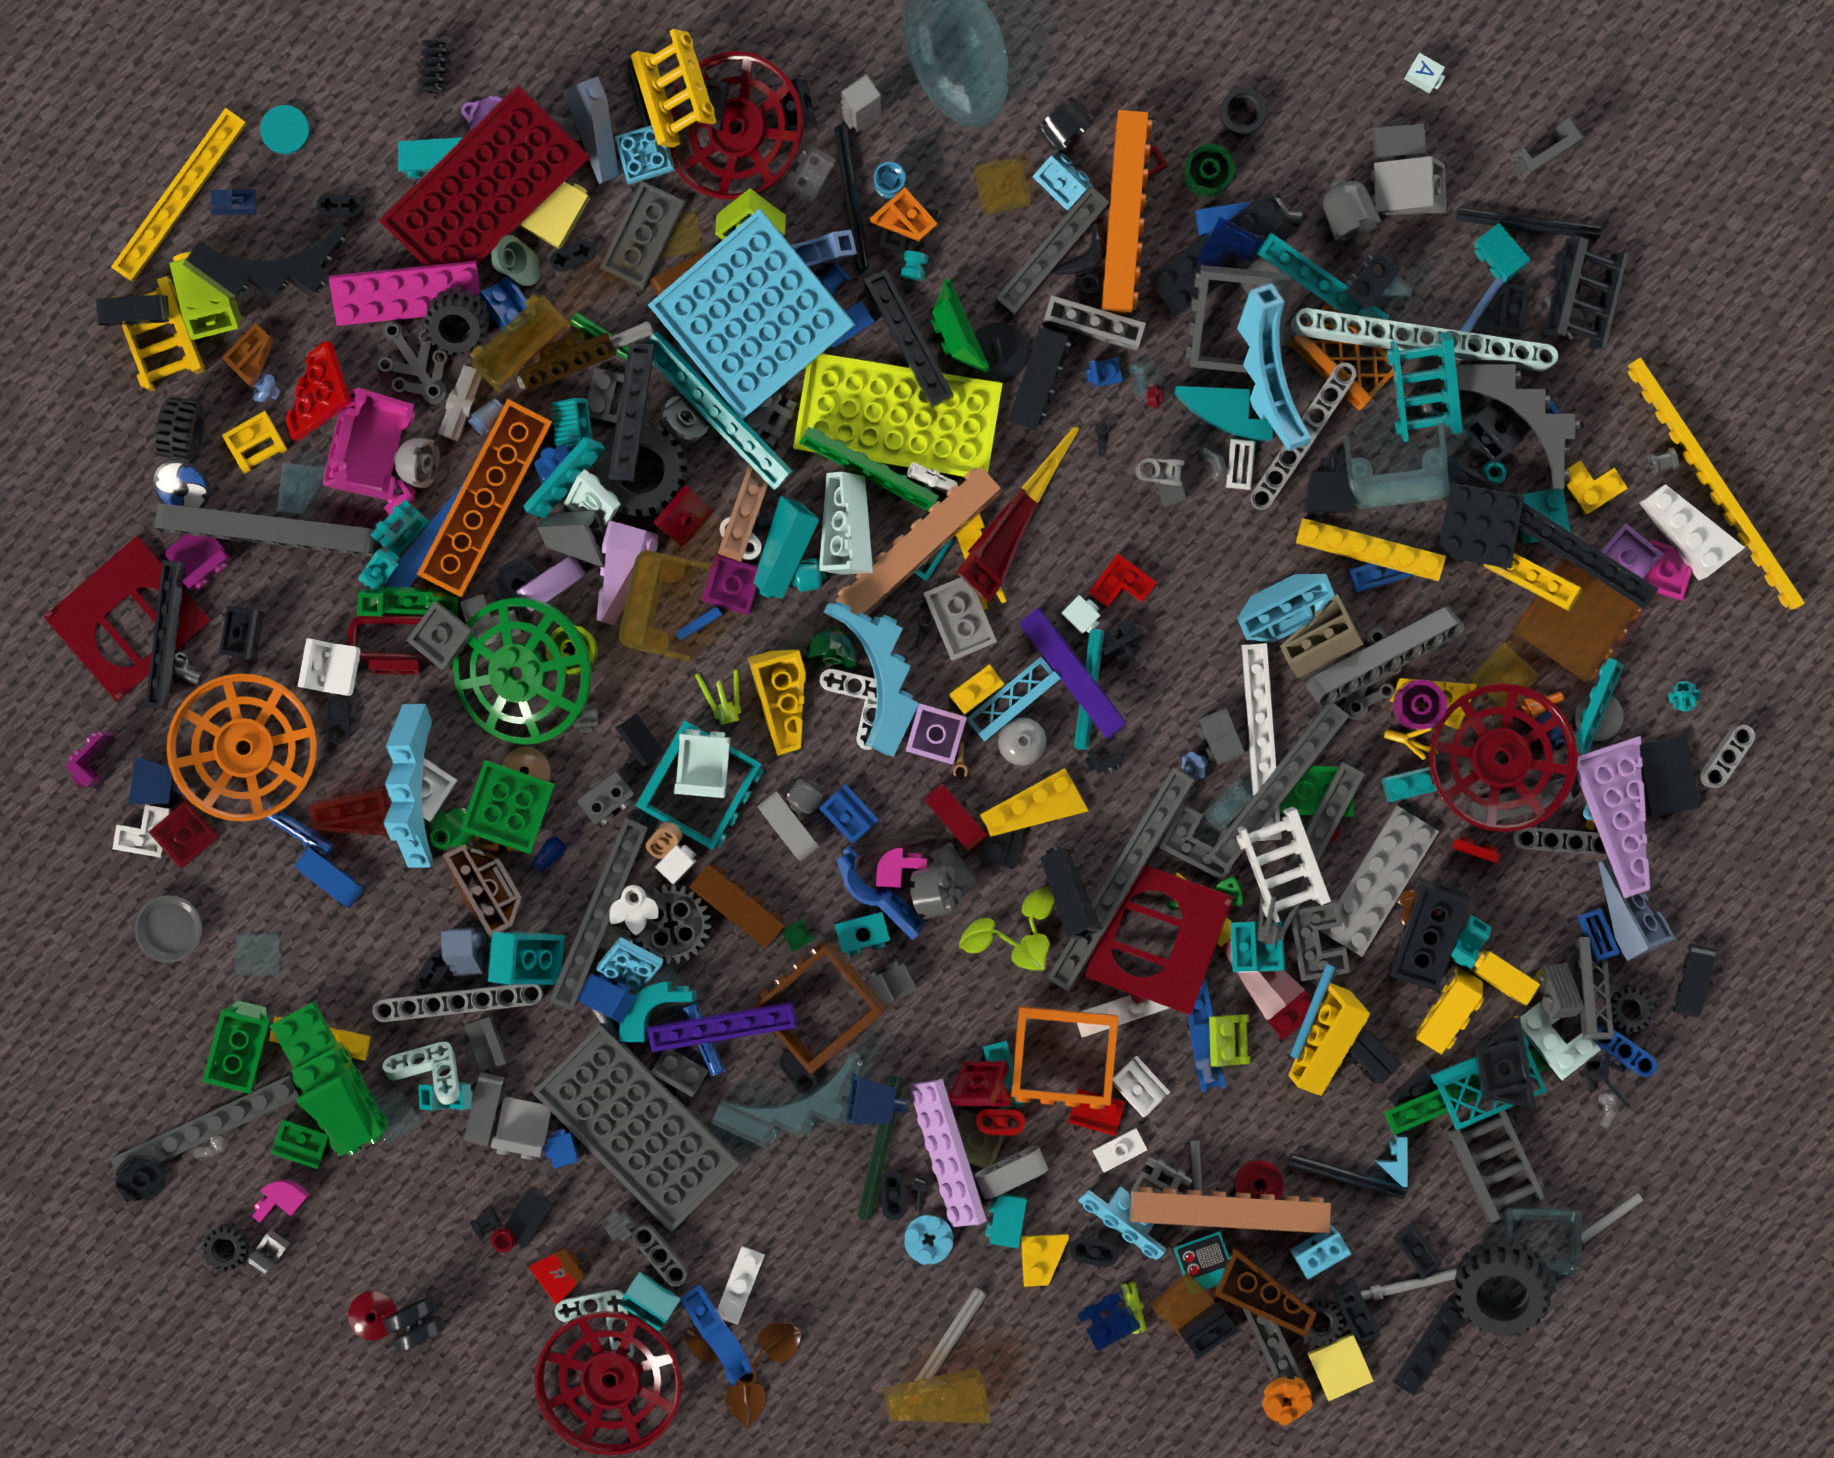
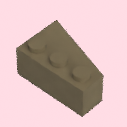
(1322, 640)

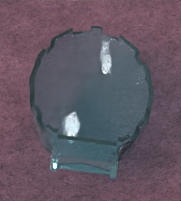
(957, 57)

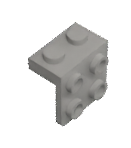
(522, 1128)

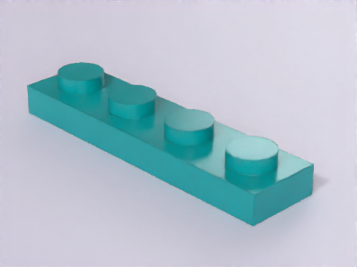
(563, 477)
(1600, 697)

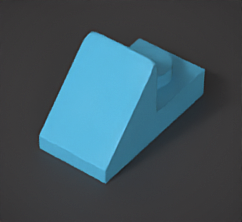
(1399, 1166)

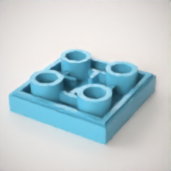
(643, 156)
(629, 964)

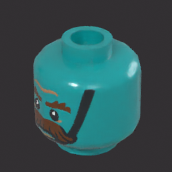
(807, 575)

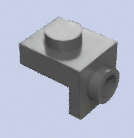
(268, 1252)

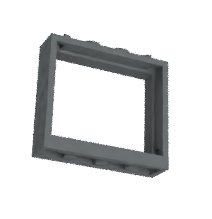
(1281, 280)

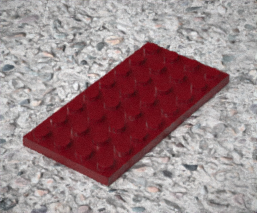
(485, 184)

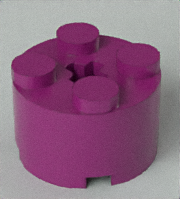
(1429, 694)

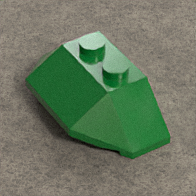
(956, 329)

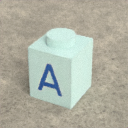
(1425, 73)

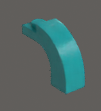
(636, 1022)

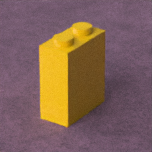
(976, 689)

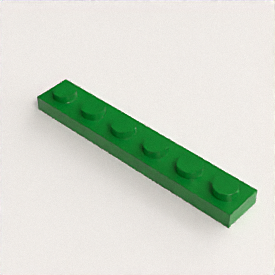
(862, 465)

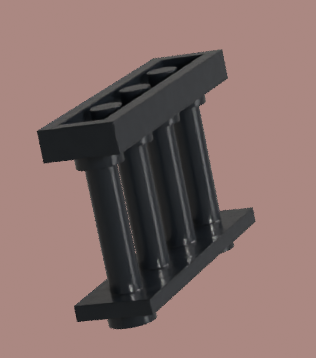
(1565, 290)

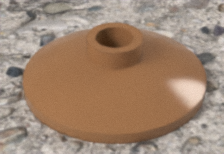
(532, 759)

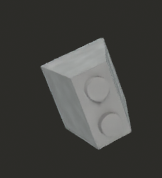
(1409, 186)

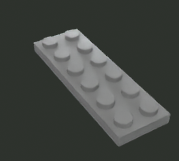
(1381, 879)

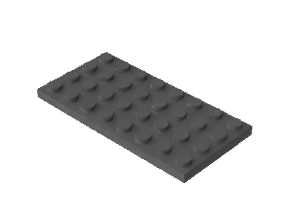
(636, 1127)

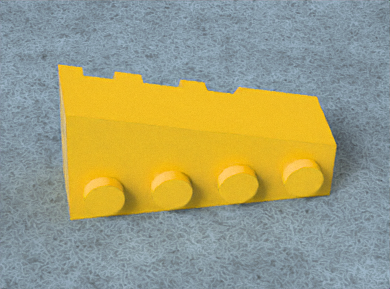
(1329, 1040)

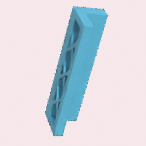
(1019, 705)

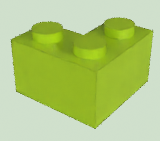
(744, 207)

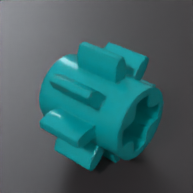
(1684, 696)

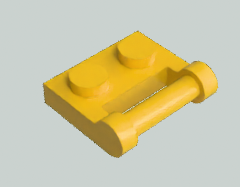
(250, 435)

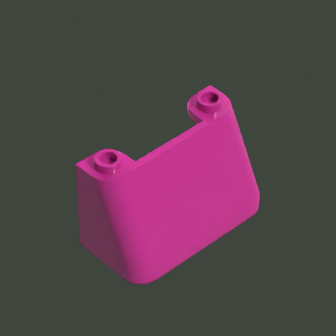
(366, 444)

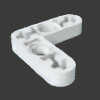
(870, 700)

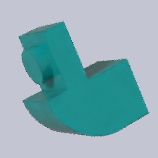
(1470, 941)
(429, 1100)

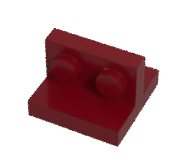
(981, 1085)

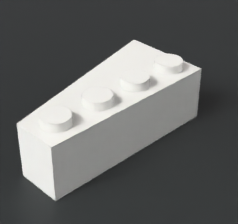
(1694, 535)

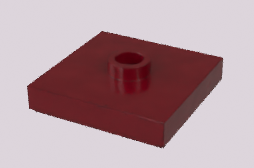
(683, 516)
(183, 834)

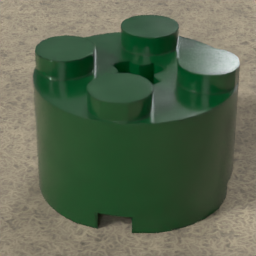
(1221, 165)

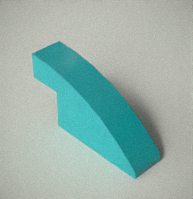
(1225, 410)

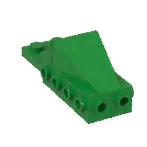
(329, 1081)

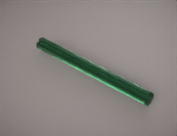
(877, 1159)

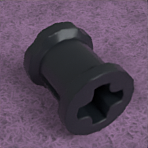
(486, 1223)

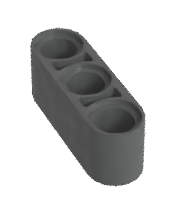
(484, 1107)
(661, 1266)

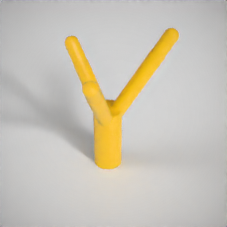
(1405, 738)

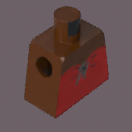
(560, 1271)

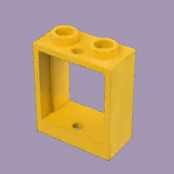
(1504, 977)

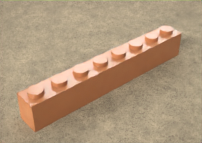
(921, 542)
(1230, 1211)

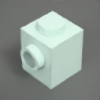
(1082, 614)

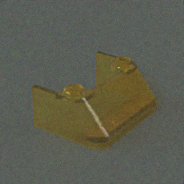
(518, 341)
(642, 601)

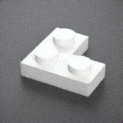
(138, 839)

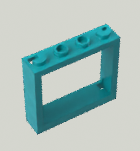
(730, 815)

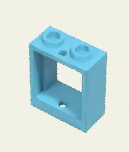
(1327, 1251)

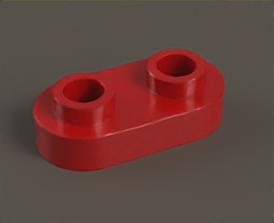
(1467, 846)
(999, 1121)

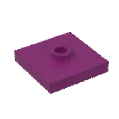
(731, 585)

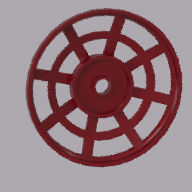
(752, 131)
(1517, 752)
(603, 1394)

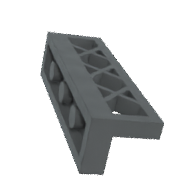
(1588, 989)

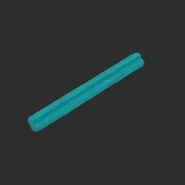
(1092, 666)

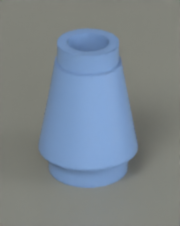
(486, 416)

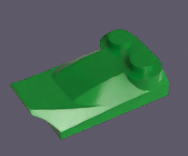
(237, 1047)

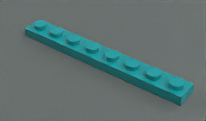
(718, 413)

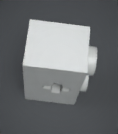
(677, 863)

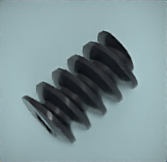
(433, 67)

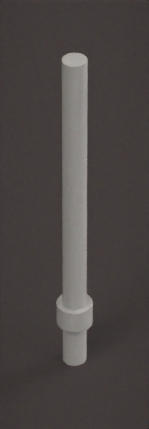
(1377, 1292)

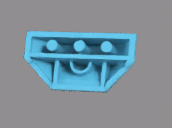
(1285, 607)

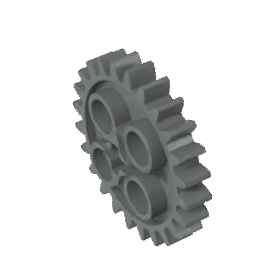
(693, 919)

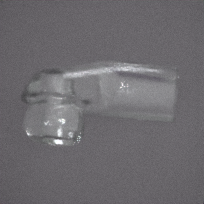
(1610, 1107)
(216, 1147)

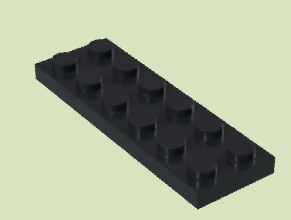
(1177, 276)

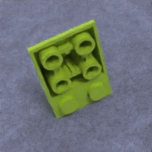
(202, 305)

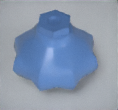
(265, 389)
(1194, 765)

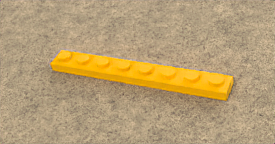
(179, 195)

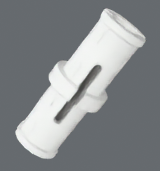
(930, 478)

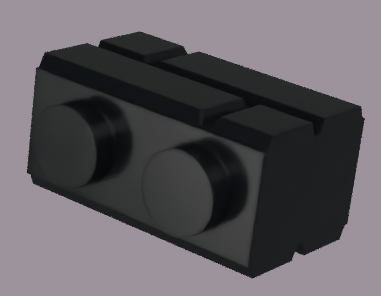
(1373, 1057)

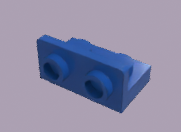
(503, 301)

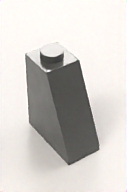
(575, 535)

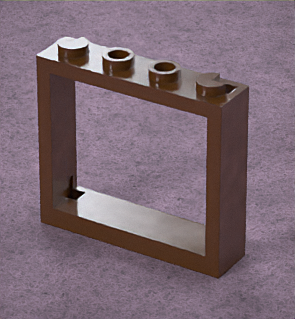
(790, 1039)

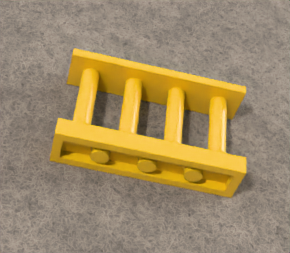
(654, 94)
(192, 358)

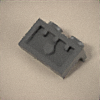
(679, 1072)

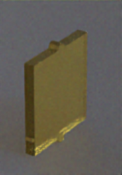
(684, 238)

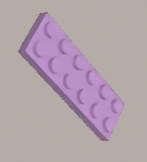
(947, 1153)

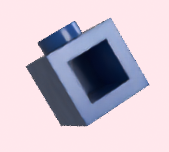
(561, 1148)

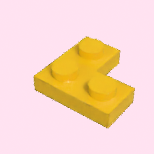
(1590, 492)

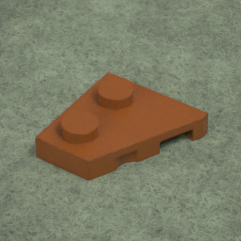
(250, 354)

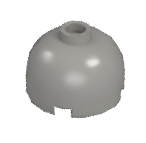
(415, 461)
(1022, 741)

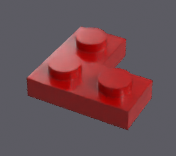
(1121, 575)

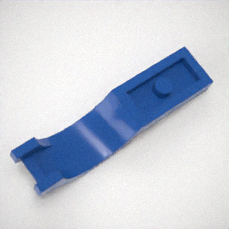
(886, 899)
(1200, 1037)
(716, 1333)

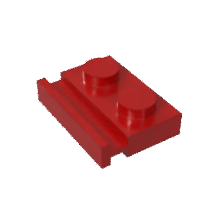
(1101, 1120)

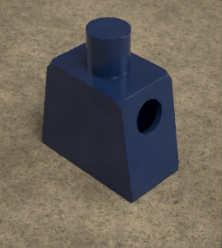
(152, 783)
(872, 1102)

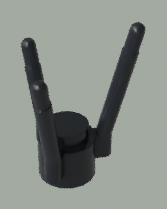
(1597, 1069)

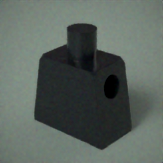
(1328, 490)

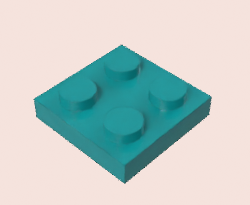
(1549, 503)

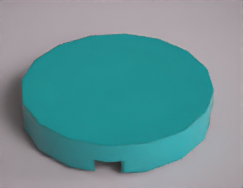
(285, 129)

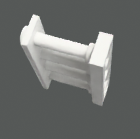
(1299, 845)

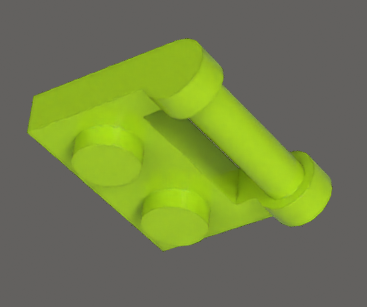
(1223, 1040)

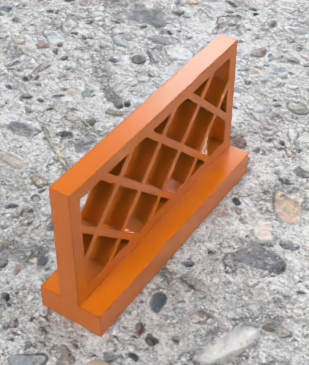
(1325, 365)

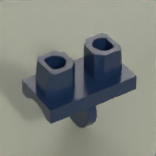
(233, 202)

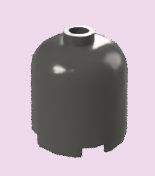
(1349, 209)

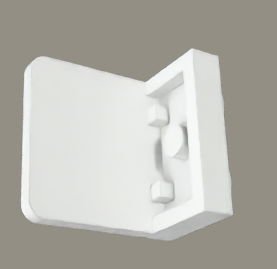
(329, 667)

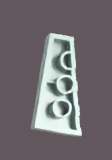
(845, 526)

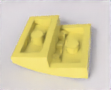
(1340, 1367)

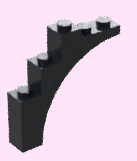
(230, 273)

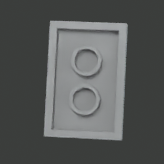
(959, 618)

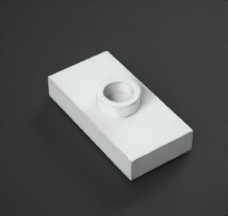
(1119, 1150)

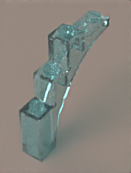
(758, 1122)

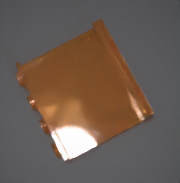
(1586, 632)

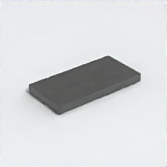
(643, 235)

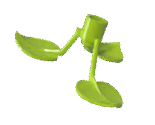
(1033, 948)

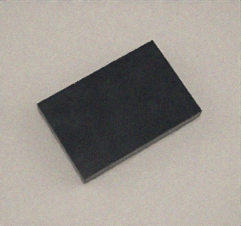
(1668, 776)

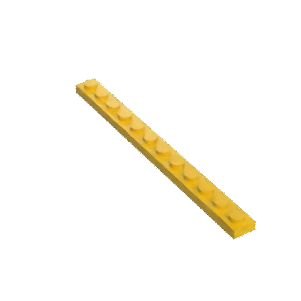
(1720, 493)

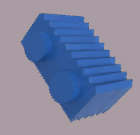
(606, 998)

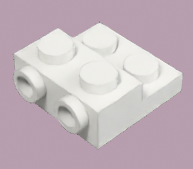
(435, 788)

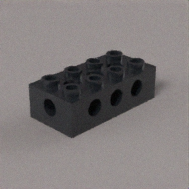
(1438, 948)

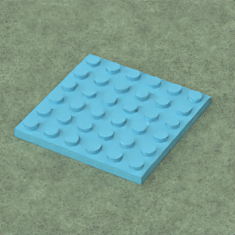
(751, 314)

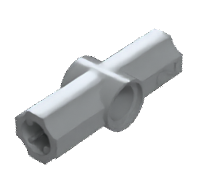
(460, 403)

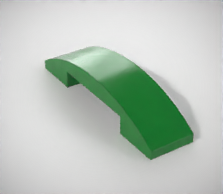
(403, 600)

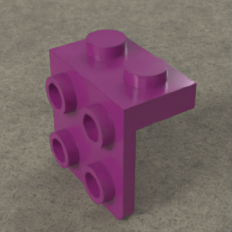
(201, 557)
(82, 773)

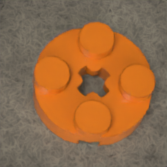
(1294, 1408)

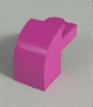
(891, 865)
(285, 1194)

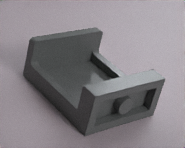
(1567, 138)

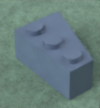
(463, 950)

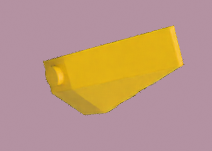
(780, 687)

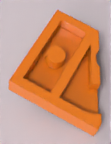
(905, 216)

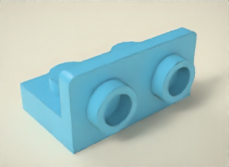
(1062, 180)

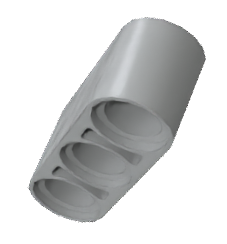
(1737, 750)
(788, 826)
(1011, 1172)

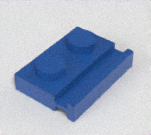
(849, 814)

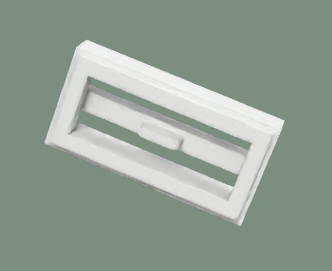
(1242, 443)

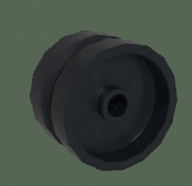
(415, 1326)

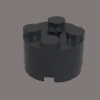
(1063, 124)

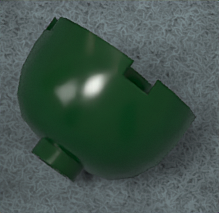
(833, 647)

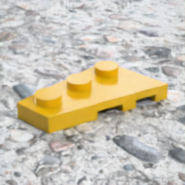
(1452, 693)

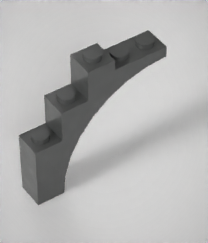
(1552, 430)

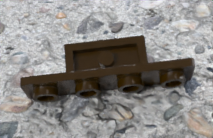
(566, 358)

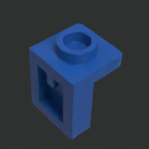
(1104, 372)

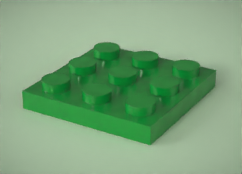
(507, 807)

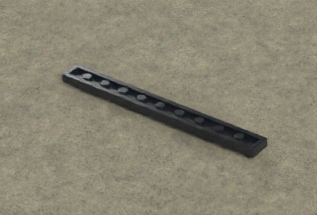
(1565, 543)

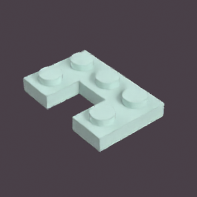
(1560, 1056)

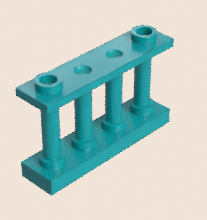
(1445, 372)

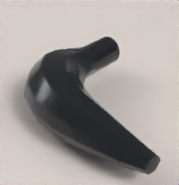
(1090, 259)

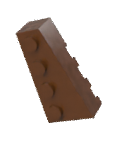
(1260, 1293)

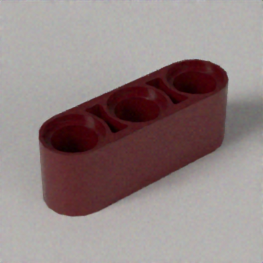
(955, 817)

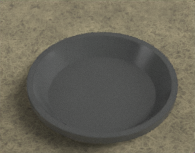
(168, 928)

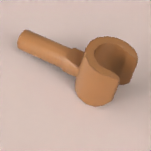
(960, 760)

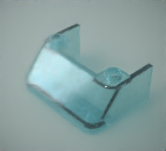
(1400, 487)

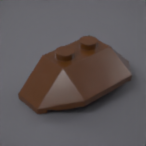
(484, 888)

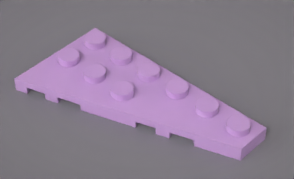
(1617, 803)

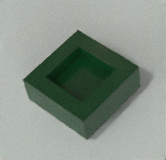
(797, 935)

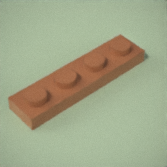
(743, 515)

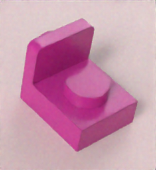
(409, 492)

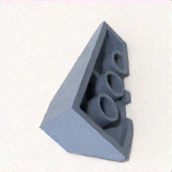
(593, 120)
(1633, 923)

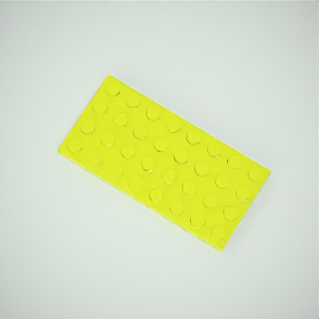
(889, 419)

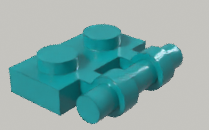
(404, 531)

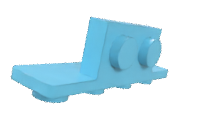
(1117, 1216)

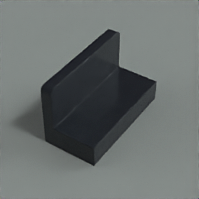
(640, 740)
(528, 1216)

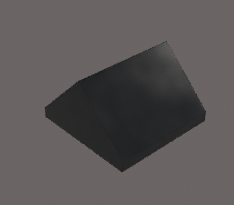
(241, 632)

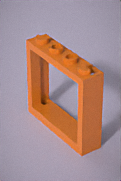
(1070, 1099)

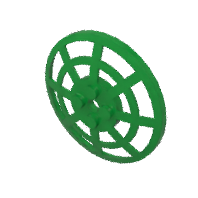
(533, 671)

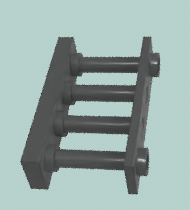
(1482, 1183)

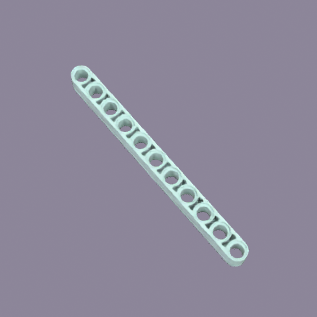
(1412, 339)

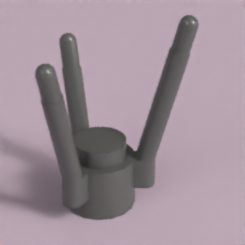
(1268, 931)

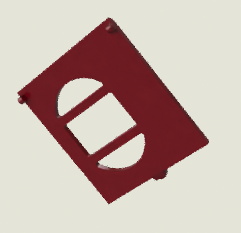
(87, 606)
(1185, 970)

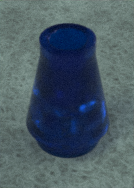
(549, 853)

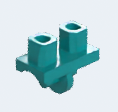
(379, 569)

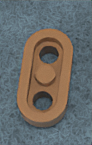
(664, 840)

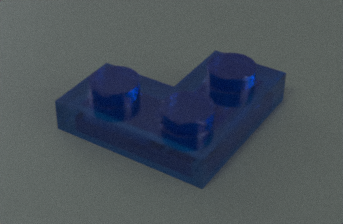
(1227, 238)

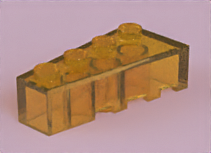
(943, 1398)

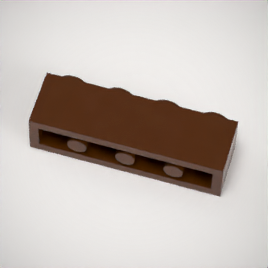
(737, 905)

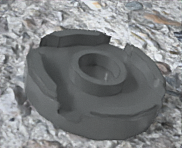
(1611, 720)

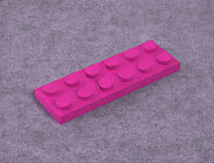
(397, 292)

